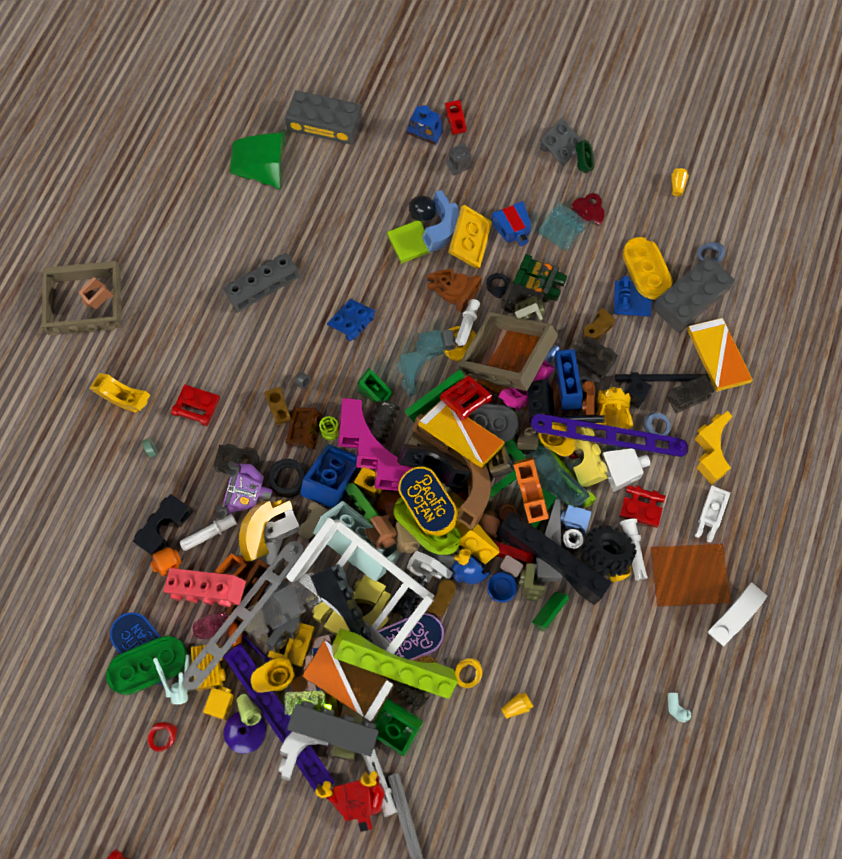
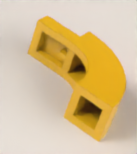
(119, 394)

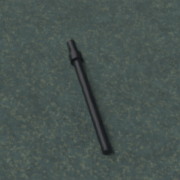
(657, 377)

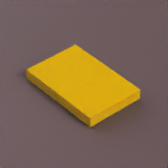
(470, 237)

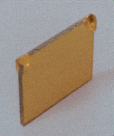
(690, 575)

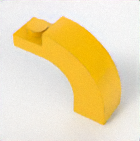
(253, 525)

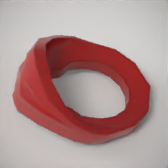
(172, 729)

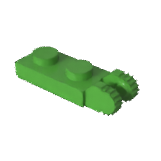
(361, 501)

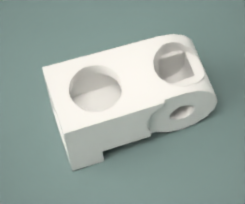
(282, 528)

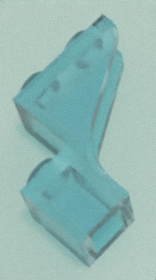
(558, 480)

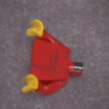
(356, 799)

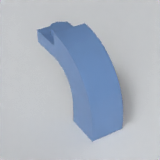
(442, 233)

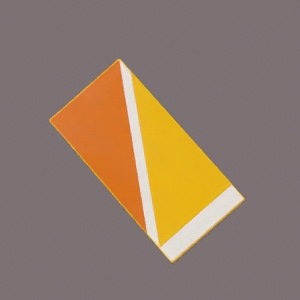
(719, 354)
(462, 436)

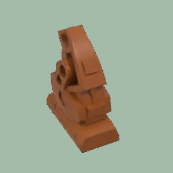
(454, 287)

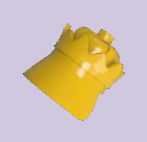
(615, 407)

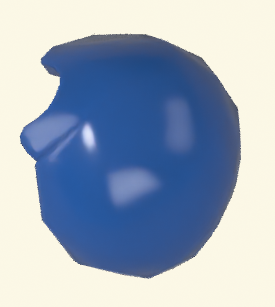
(502, 587)

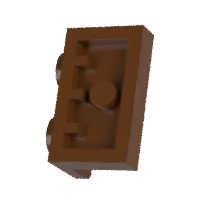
(304, 427)

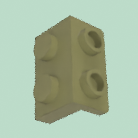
(526, 578)

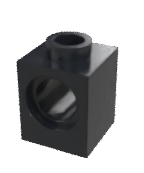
(638, 391)

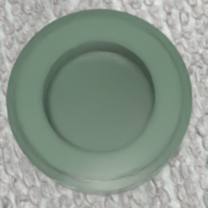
(149, 447)

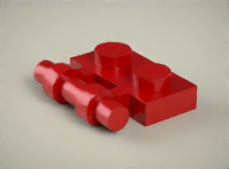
(643, 512)

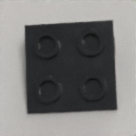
(405, 603)

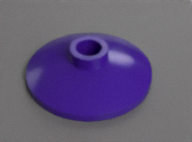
(244, 743)

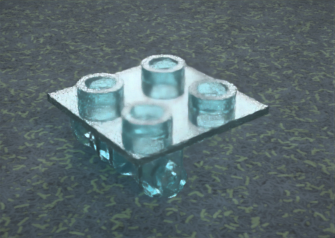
(562, 226)

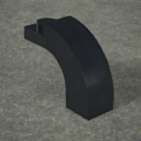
(444, 466)

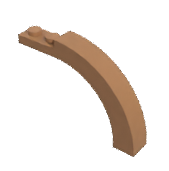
(477, 483)

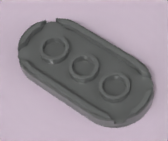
(496, 419)

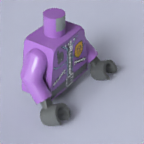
(242, 490)

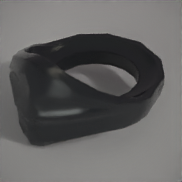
(498, 292)

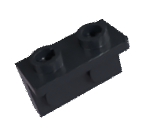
(540, 398)

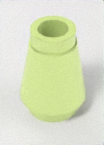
(248, 710)

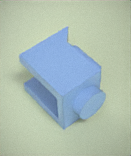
(575, 519)

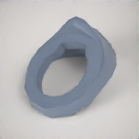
(714, 246)
(648, 420)

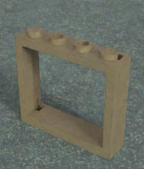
(80, 272)
(493, 322)

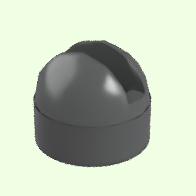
(302, 380)

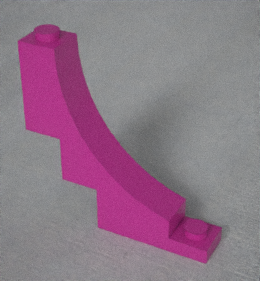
(370, 453)

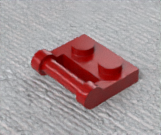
(461, 393)
(198, 400)

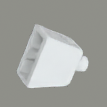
(624, 467)

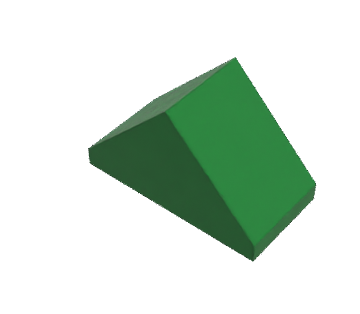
(373, 387)

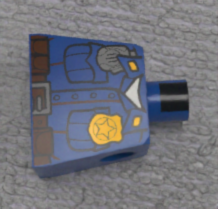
(425, 125)

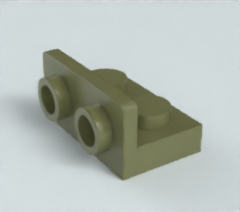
(527, 307)

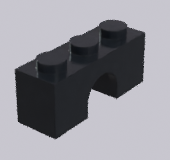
(170, 511)

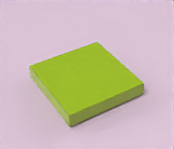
(408, 241)

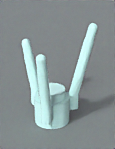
(178, 692)

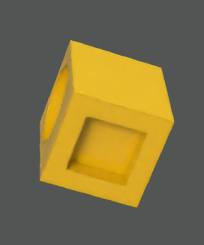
(363, 477)
(219, 703)

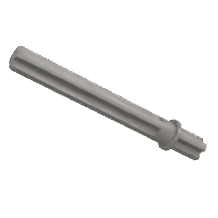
(405, 816)

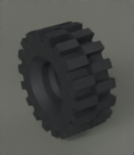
(613, 541)

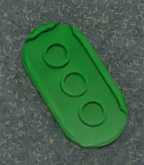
(136, 670)

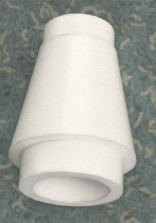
(575, 536)

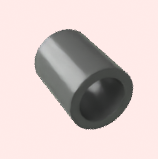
(448, 340)

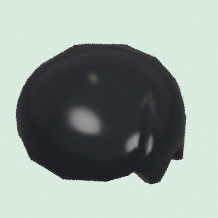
(422, 208)

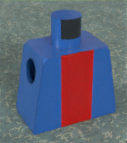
(513, 223)

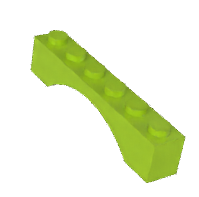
(361, 653)

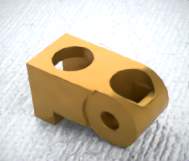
(603, 323)
(277, 405)
(442, 600)

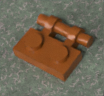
(589, 404)

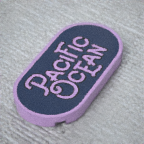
(422, 639)

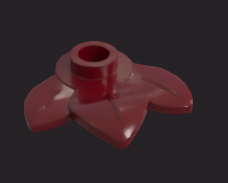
(589, 211)

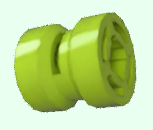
(329, 432)

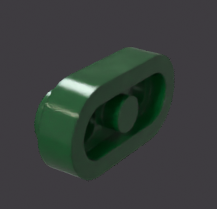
(585, 156)

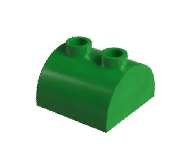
(397, 727)

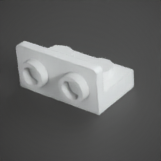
(422, 564)

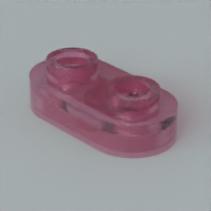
(212, 624)

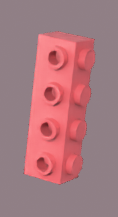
(204, 587)

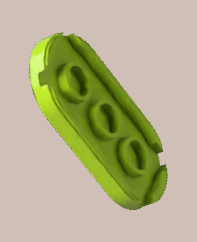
(439, 545)

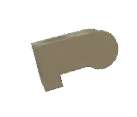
(307, 528)

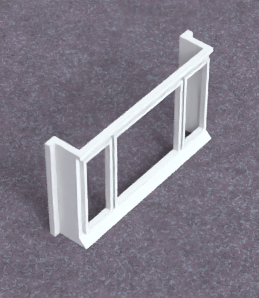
(316, 547)

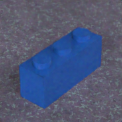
(568, 379)

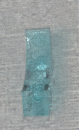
(427, 347)

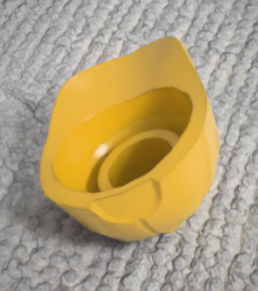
(560, 445)
(273, 675)

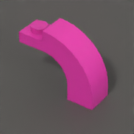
(519, 398)

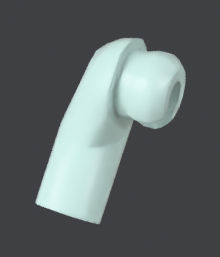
(676, 710)

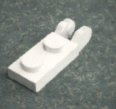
(712, 511)

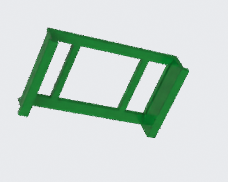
(433, 398)

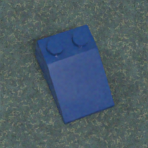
(329, 476)

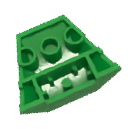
(259, 158)

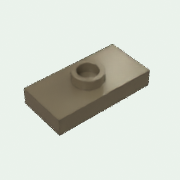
(528, 438)

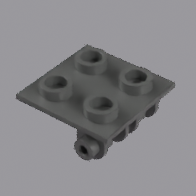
(560, 141)

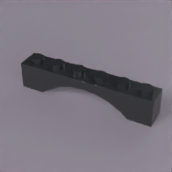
(582, 577)
(333, 587)

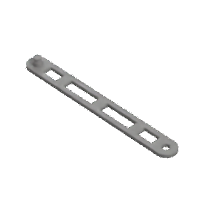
(291, 554)

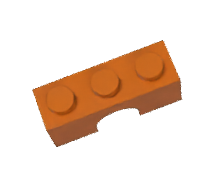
(531, 490)

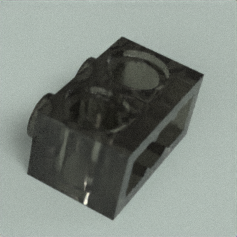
(690, 394)
(238, 456)

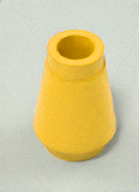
(679, 179)
(517, 705)

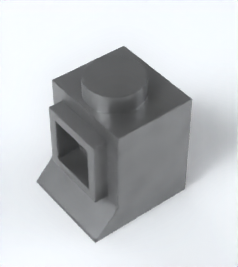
(459, 159)

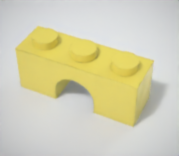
(592, 468)

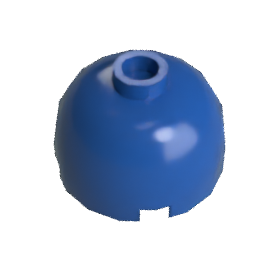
(471, 573)

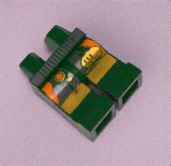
(540, 277)

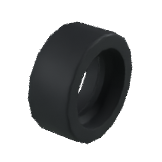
(276, 468)

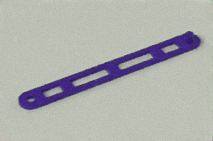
(676, 446)

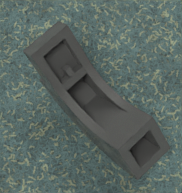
(288, 629)

